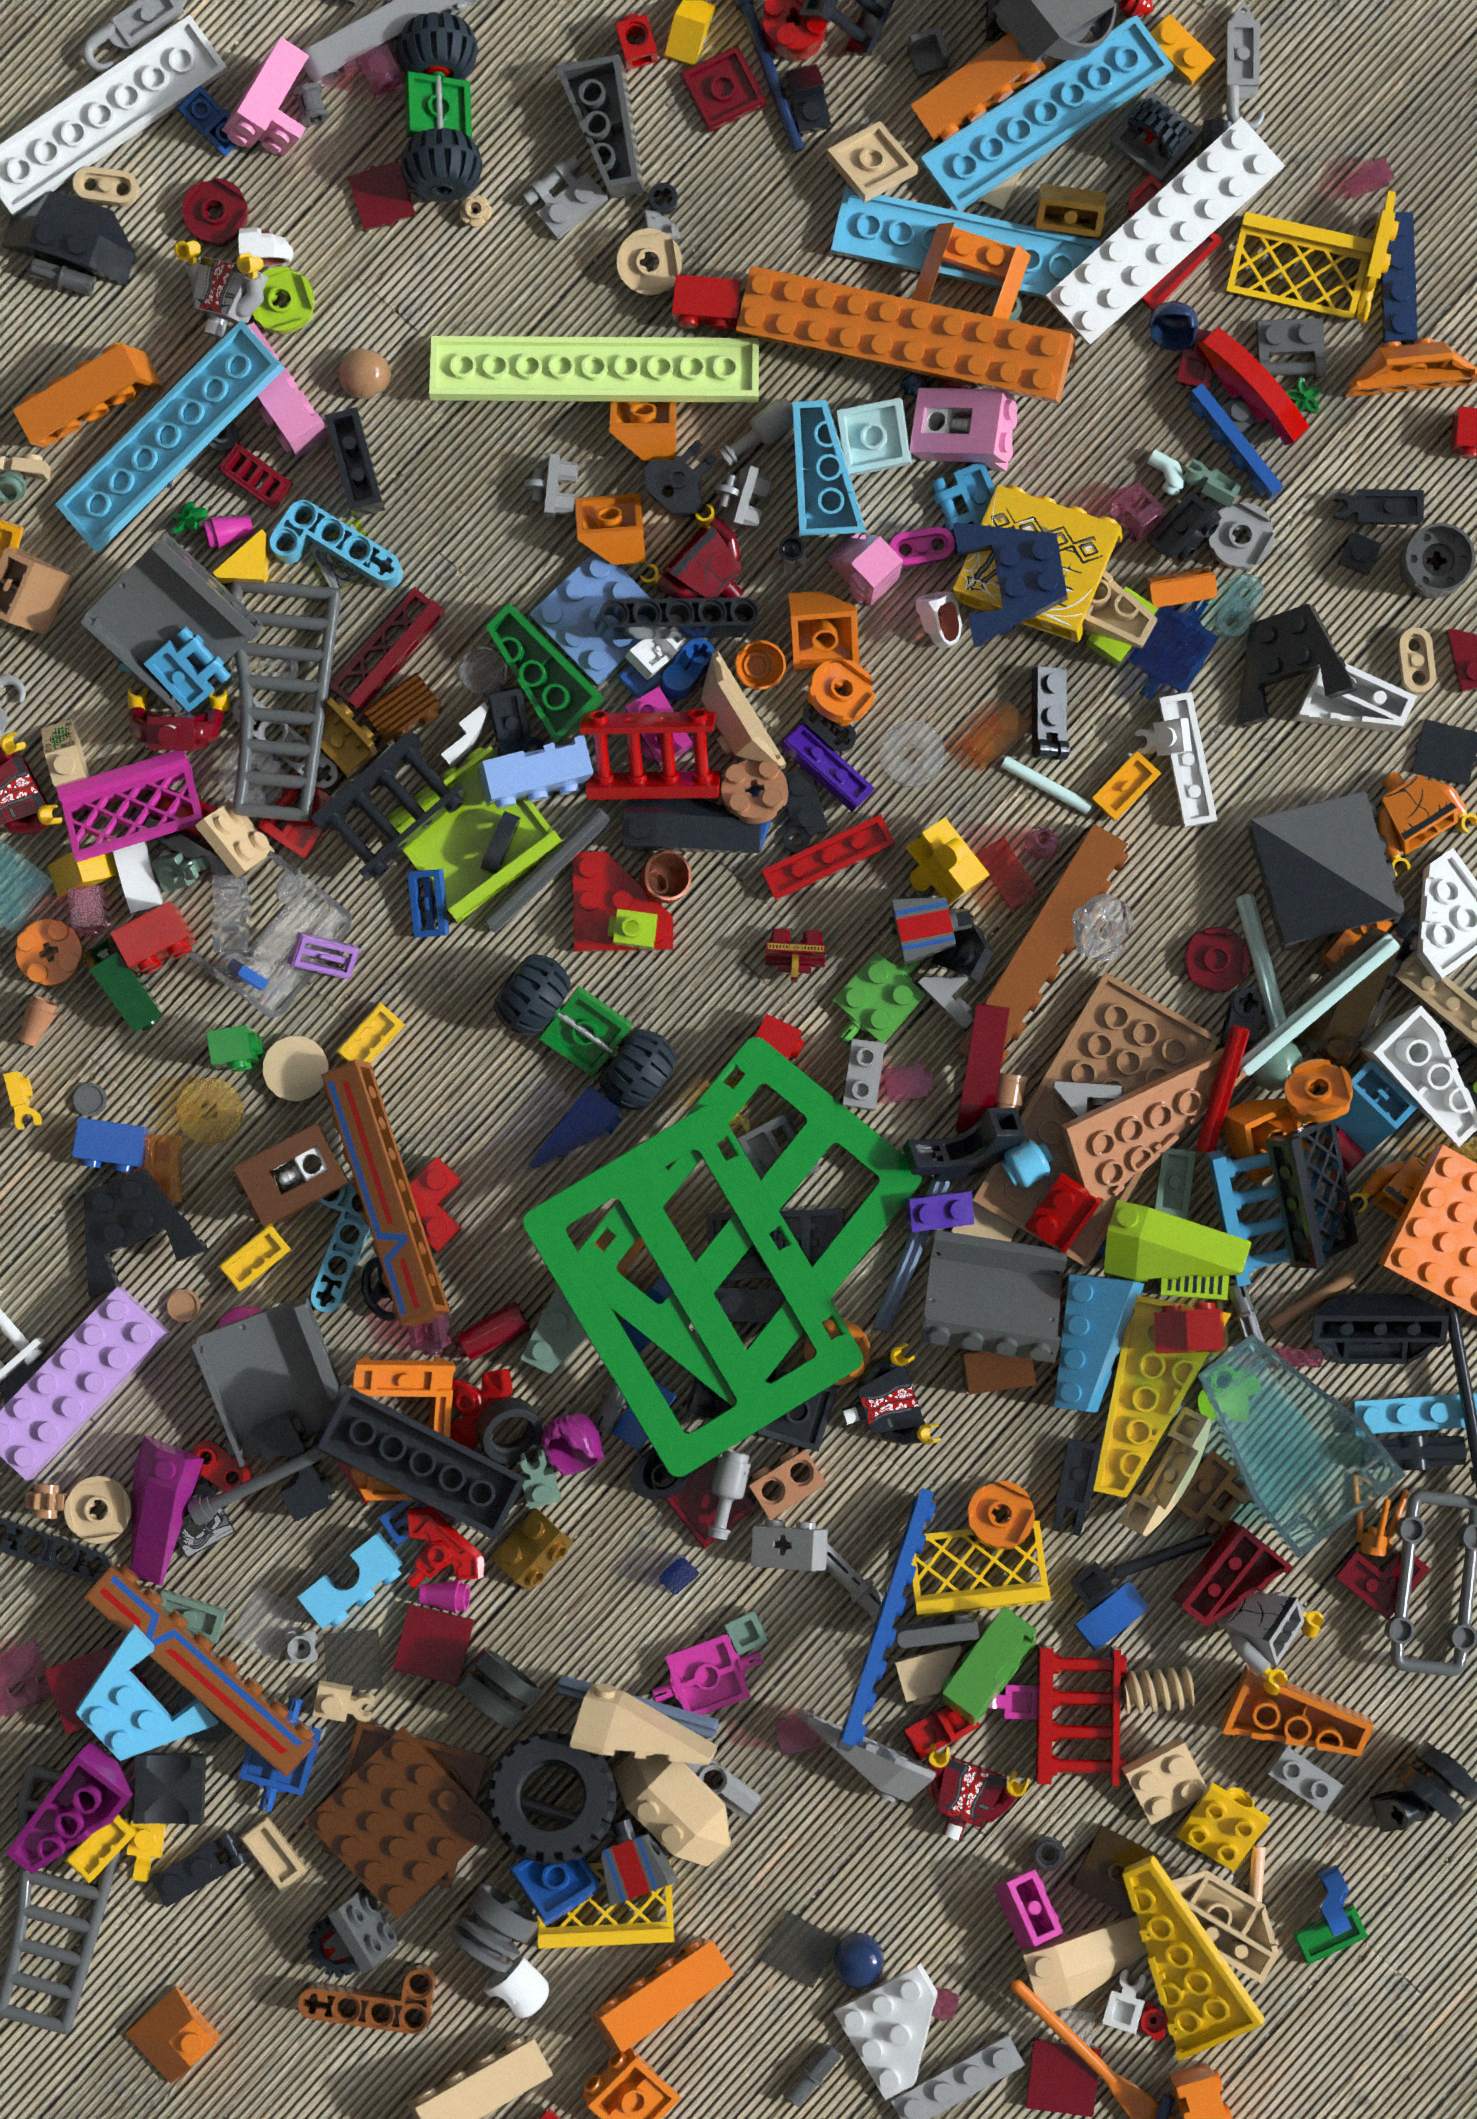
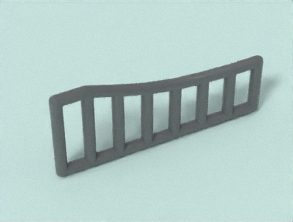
(315, 719)
(25, 1910)

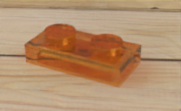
(995, 735)
(164, 1163)

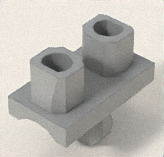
(737, 494)
(555, 502)

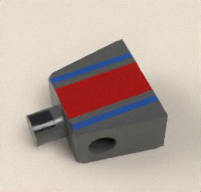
(926, 926)
(634, 1865)

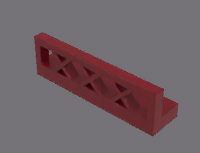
(395, 656)

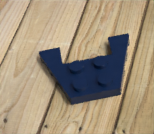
(1027, 575)

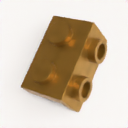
(344, 740)
(532, 1550)

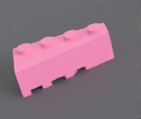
(289, 411)

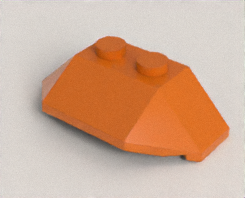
(1412, 368)

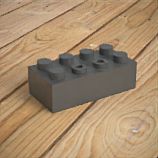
(1056, 26)

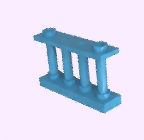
(1230, 1200)

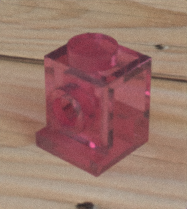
(380, 71)
(1136, 510)
(430, 1342)

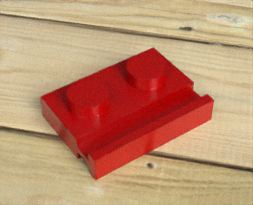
(1063, 1213)

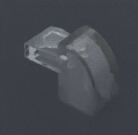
(231, 913)

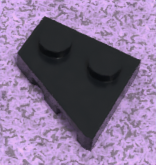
(968, 956)

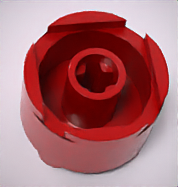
(785, 38)

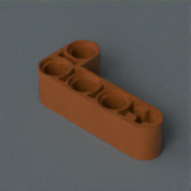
(367, 1999)

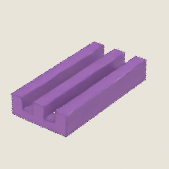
(299, 949)

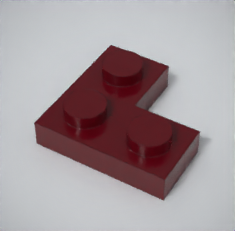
(1376, 1586)

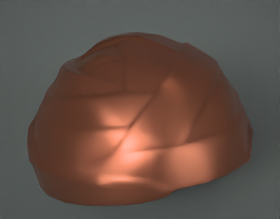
(665, 876)

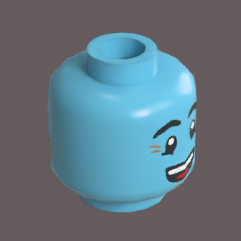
(1027, 1163)

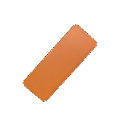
(1181, 587)

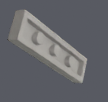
(959, 2080)

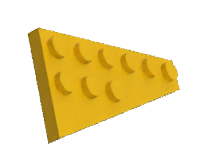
(1143, 1399)
(1190, 1975)

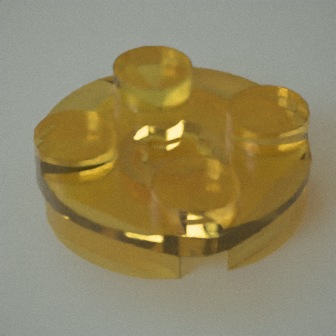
(229, 1110)

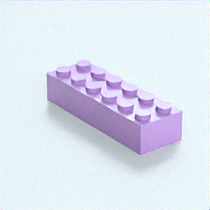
(77, 1381)

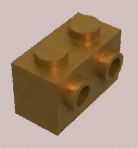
(1070, 210)

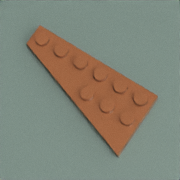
(1139, 1126)

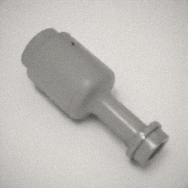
(765, 427)
(729, 1485)

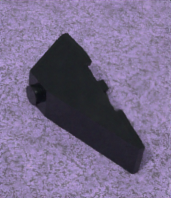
(686, 827)

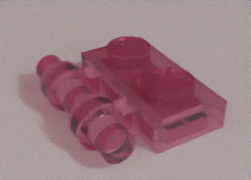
(17, 1666)

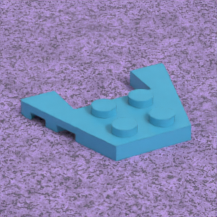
(127, 1714)

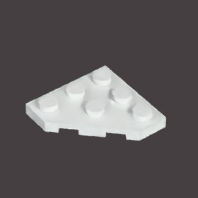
(1447, 915)
(891, 2028)

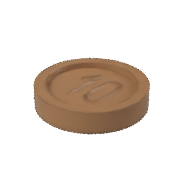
(183, 1305)

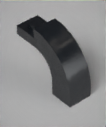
(969, 1151)

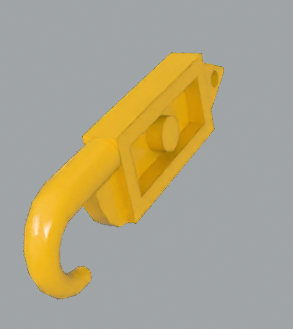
(1378, 260)

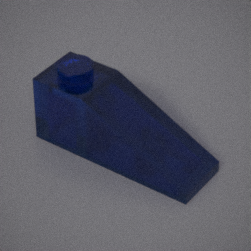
(583, 1124)

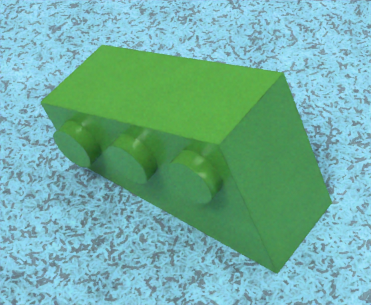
(989, 1665)

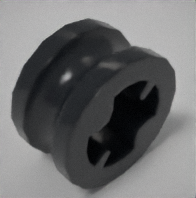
(662, 188)

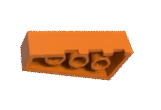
(976, 88)
(1293, 1717)
(661, 1995)

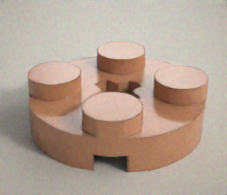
(753, 773)

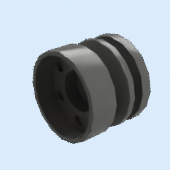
(1450, 547)
(498, 1922)

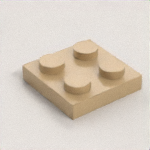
(872, 161)
(234, 839)
(1165, 1780)

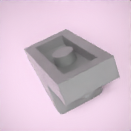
(941, 991)
(1075, 1095)

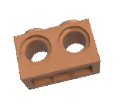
(792, 1490)

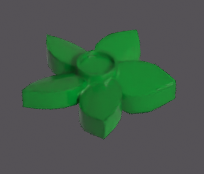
(1305, 398)
(188, 517)

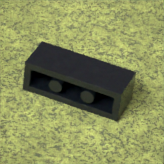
(355, 462)

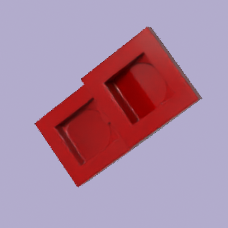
(939, 1728)

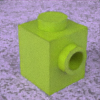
(633, 929)

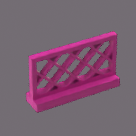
(126, 785)

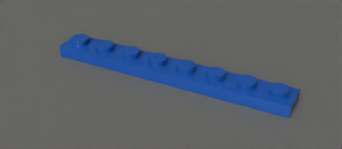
(883, 1633)

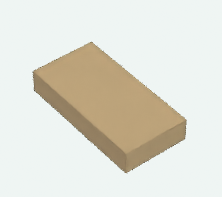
(273, 1853)

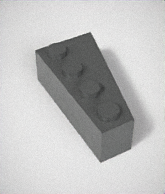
(604, 113)

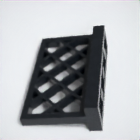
(1297, 1195)

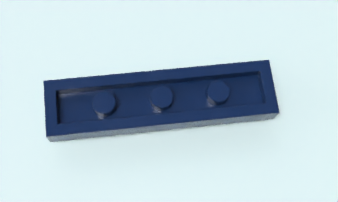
(1399, 285)

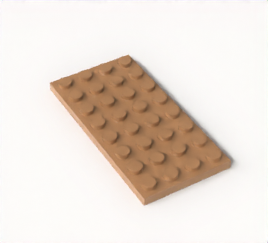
(1115, 1041)

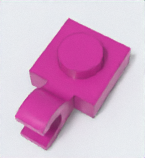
(1018, 1701)

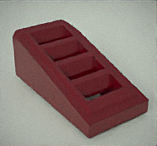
(250, 459)

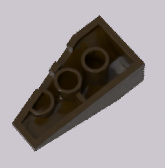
(1341, 1026)

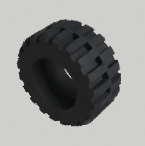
(541, 1844)

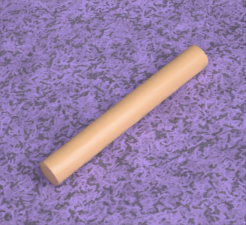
(1257, 1872)

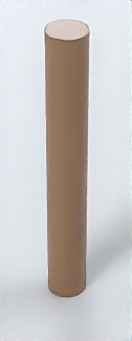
(1312, 1300)

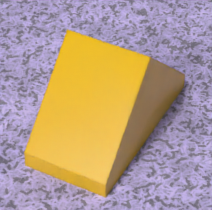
(689, 31)
(248, 563)
(89, 872)

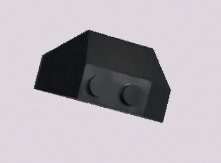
(72, 234)
(1379, 1328)

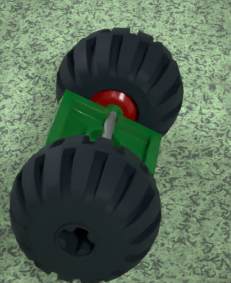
(440, 156)
(585, 1031)

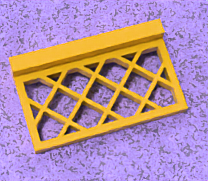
(1306, 237)
(981, 1598)
(612, 1933)

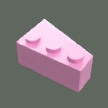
(866, 566)

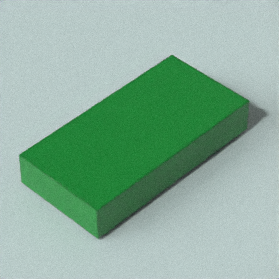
(1317, 1941)

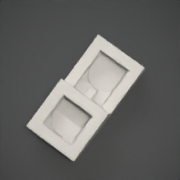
(654, 654)
(472, 727)
(137, 877)

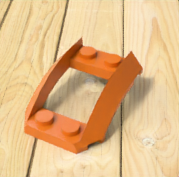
(977, 255)
(405, 1379)

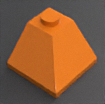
(645, 428)
(612, 527)
(822, 630)
(1254, 1122)
(173, 2035)

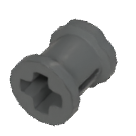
(311, 104)

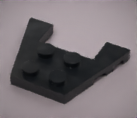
(1284, 649)
(125, 1214)

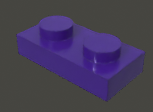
(939, 1211)

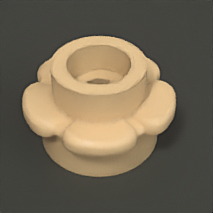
(479, 218)

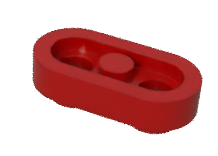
(220, 1466)

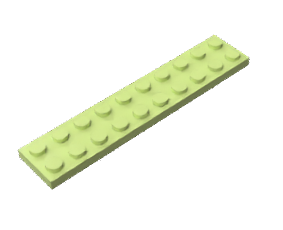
(594, 369)

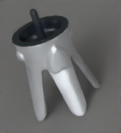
(791, 549)

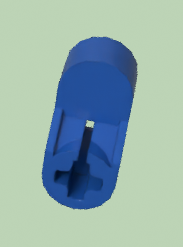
(678, 682)
(1336, 1894)

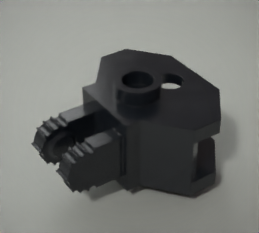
(680, 478)

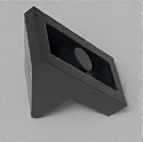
(808, 99)

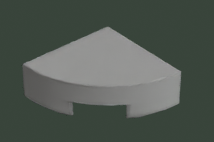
(657, 221)

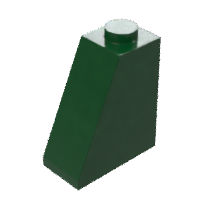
(123, 986)

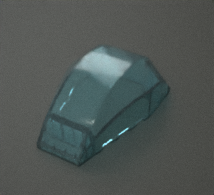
(1294, 1445)

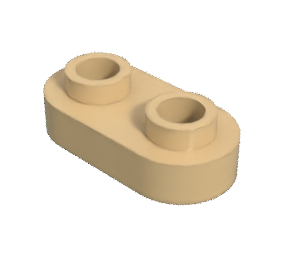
(107, 186)
(1416, 661)

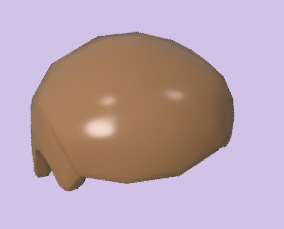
(364, 373)

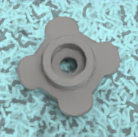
(307, 1654)

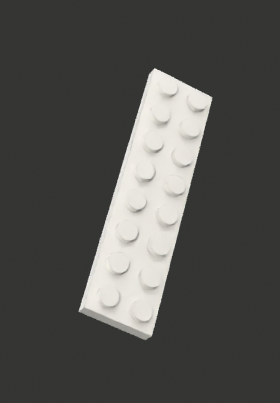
(106, 113)
(1165, 231)

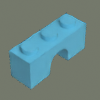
(376, 1564)

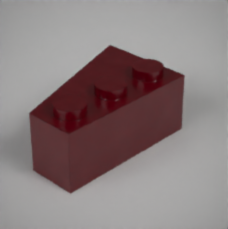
(1229, 1574)

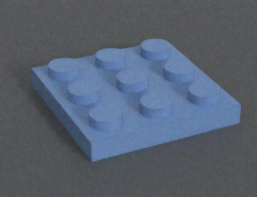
(571, 612)

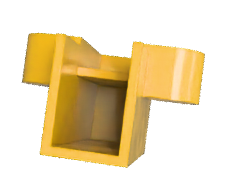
(945, 862)

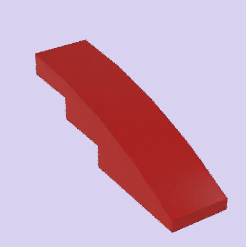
(1247, 377)

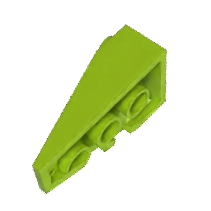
(1159, 1245)

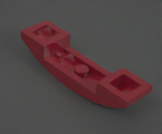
(982, 1064)

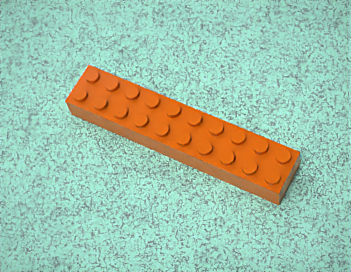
(905, 334)

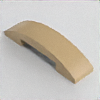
(1172, 1475)

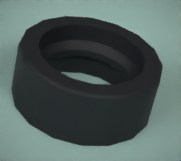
(496, 1413)

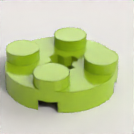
(298, 309)

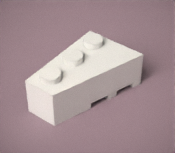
(1373, 706)

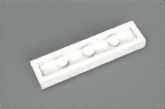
(1189, 767)

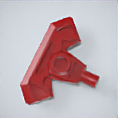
(472, 1401)
(441, 1548)

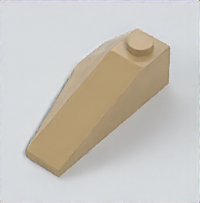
(1118, 614)
(619, 1721)
(1080, 1962)

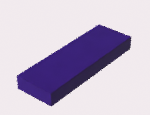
(827, 767)

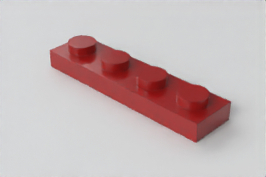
(828, 857)

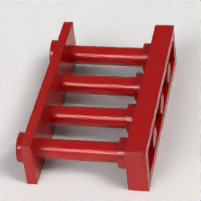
(651, 785)
(1049, 1730)

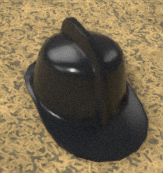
(652, 1479)

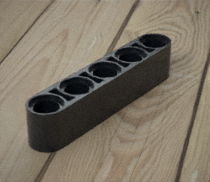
(687, 608)

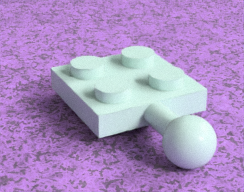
(874, 436)

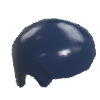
(1173, 325)
(858, 1960)

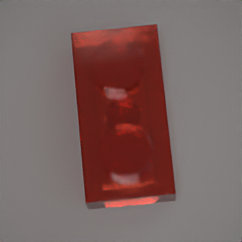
(1007, 873)

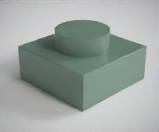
(746, 1632)

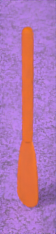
(1129, 2096)

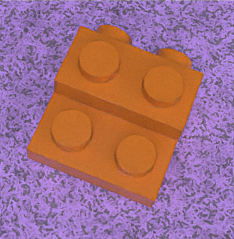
(629, 2090)

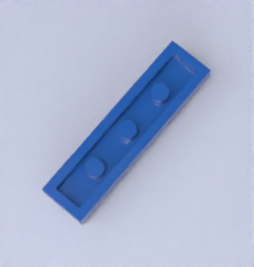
(1225, 432)

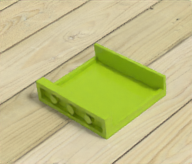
(462, 838)

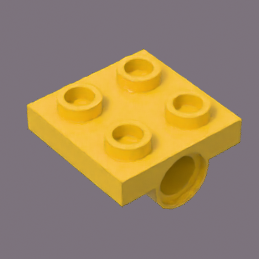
(1223, 1825)

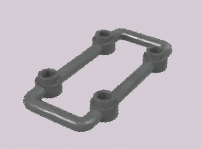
(1399, 1627)

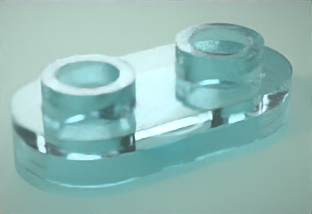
(1239, 607)

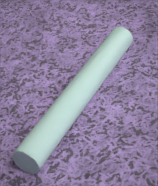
(1046, 785)

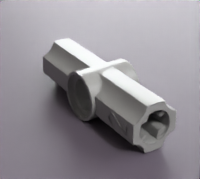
(732, 1791)

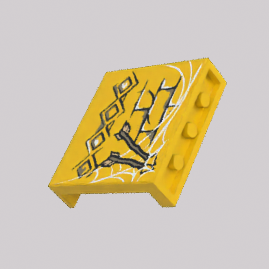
(1084, 552)

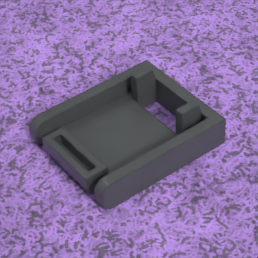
(938, 1632)

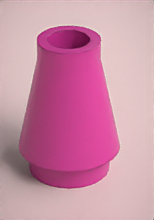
(226, 530)
(449, 1596)

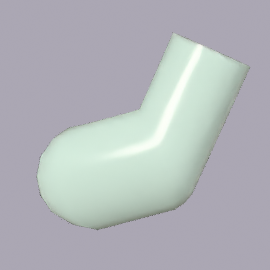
(1171, 470)

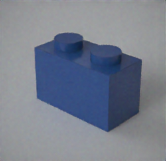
(110, 1143)

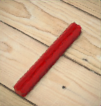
(1222, 1089)

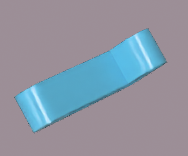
(340, 548)
(339, 1247)

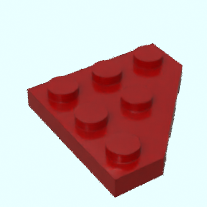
(1187, 266)
(598, 892)

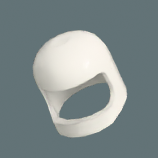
(522, 1990)

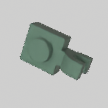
(176, 872)

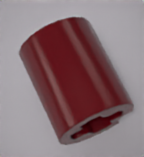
(1350, 1151)

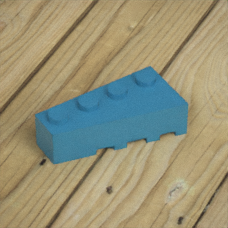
(1091, 1338)

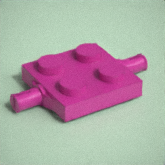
(707, 1675)

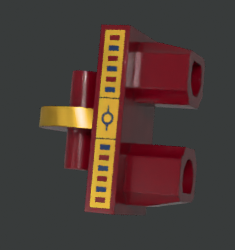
(795, 957)

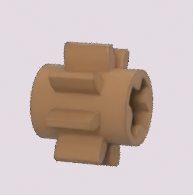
(45, 1500)

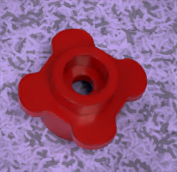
(1157, 2029)

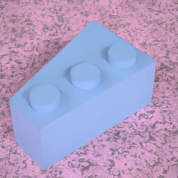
(535, 773)

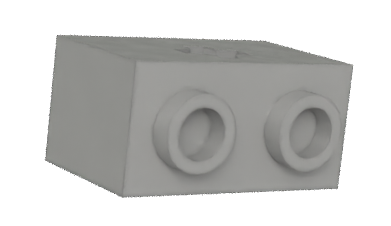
(863, 1074)
(771, 1548)
(1303, 1777)

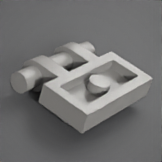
(569, 206)

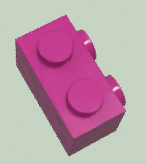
(656, 702)
(1028, 1909)

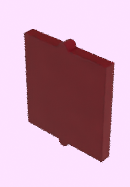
(381, 196)

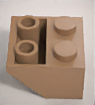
(30, 590)

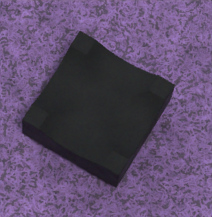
(169, 1788)

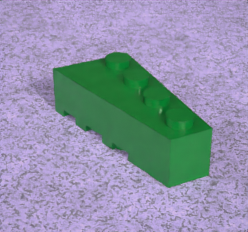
(546, 676)

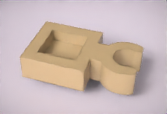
(29, 466)
(335, 1702)

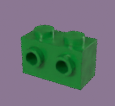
(234, 1048)

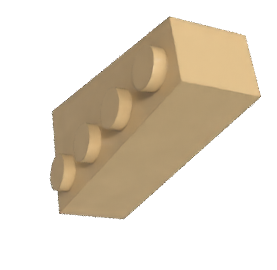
(486, 2085)

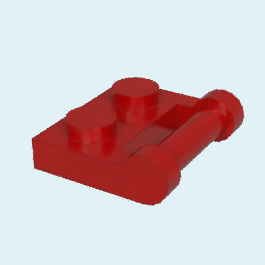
(296, 835)

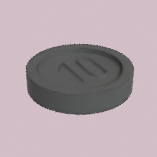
(90, 1099)

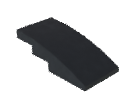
(809, 1227)
(800, 1426)

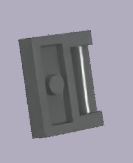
(1291, 338)
(762, 1146)

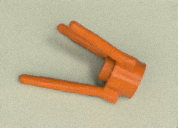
(1378, 1538)

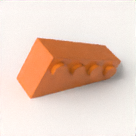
(86, 394)
(1199, 2094)

